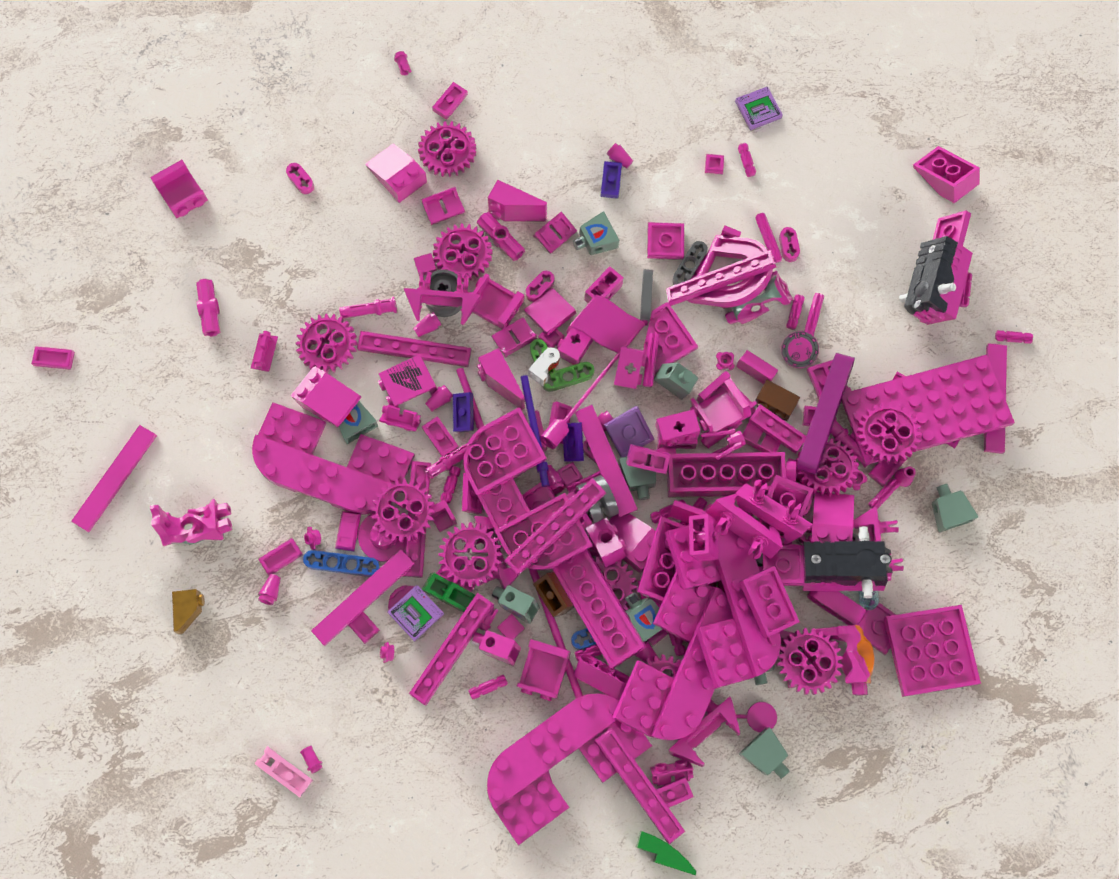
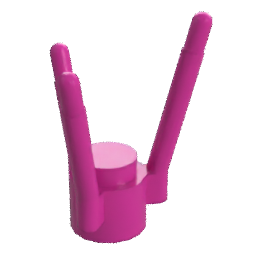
(734, 441)

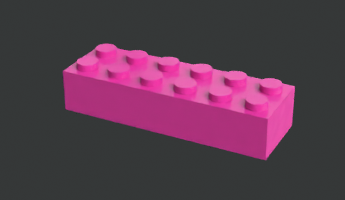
(706, 477)

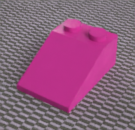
(397, 172)
(948, 173)
(515, 205)
(498, 376)
(325, 397)
(785, 490)
(832, 518)
(637, 538)

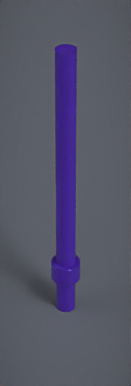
(542, 467)

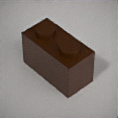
(777, 400)
(553, 594)

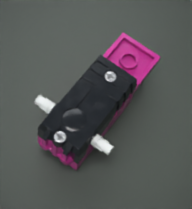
(940, 272)
(834, 566)

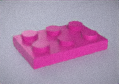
(769, 602)

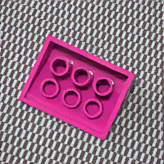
(659, 564)

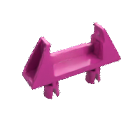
(460, 297)
(731, 517)
(783, 519)
(875, 528)
(505, 575)
(716, 716)

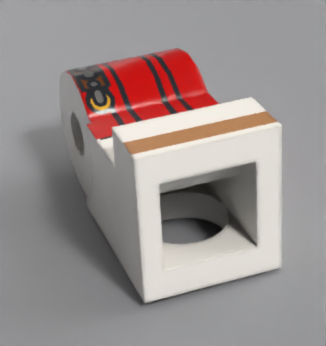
(547, 360)

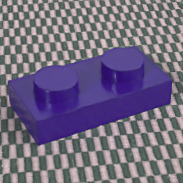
(611, 180)
(463, 412)
(573, 443)

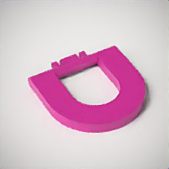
(739, 293)

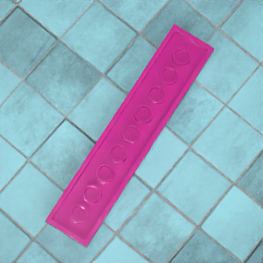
(593, 597)

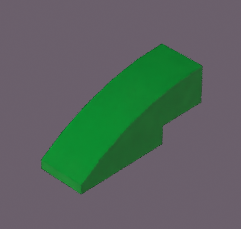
(448, 592)
(664, 853)

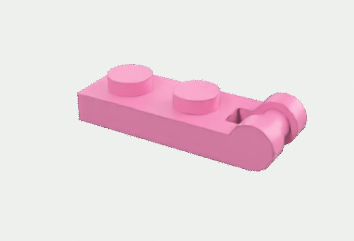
(284, 772)

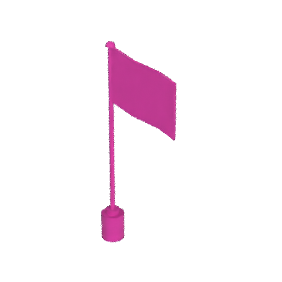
(609, 328)

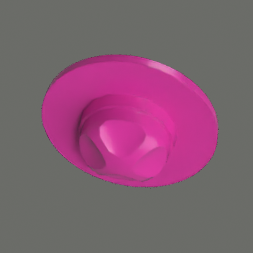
(374, 543)

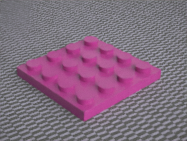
(932, 650)

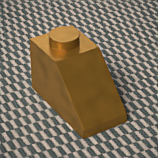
(186, 608)

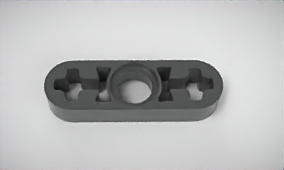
(690, 257)
(646, 294)

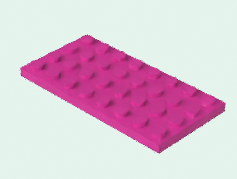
(947, 401)

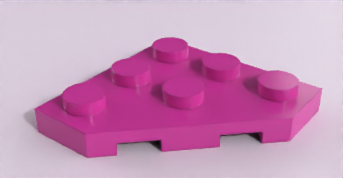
(674, 338)

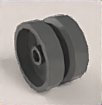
(443, 281)
(605, 505)

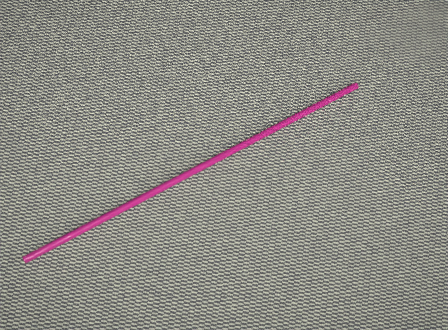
(534, 573)

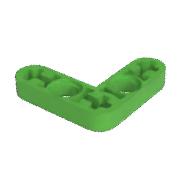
(557, 375)

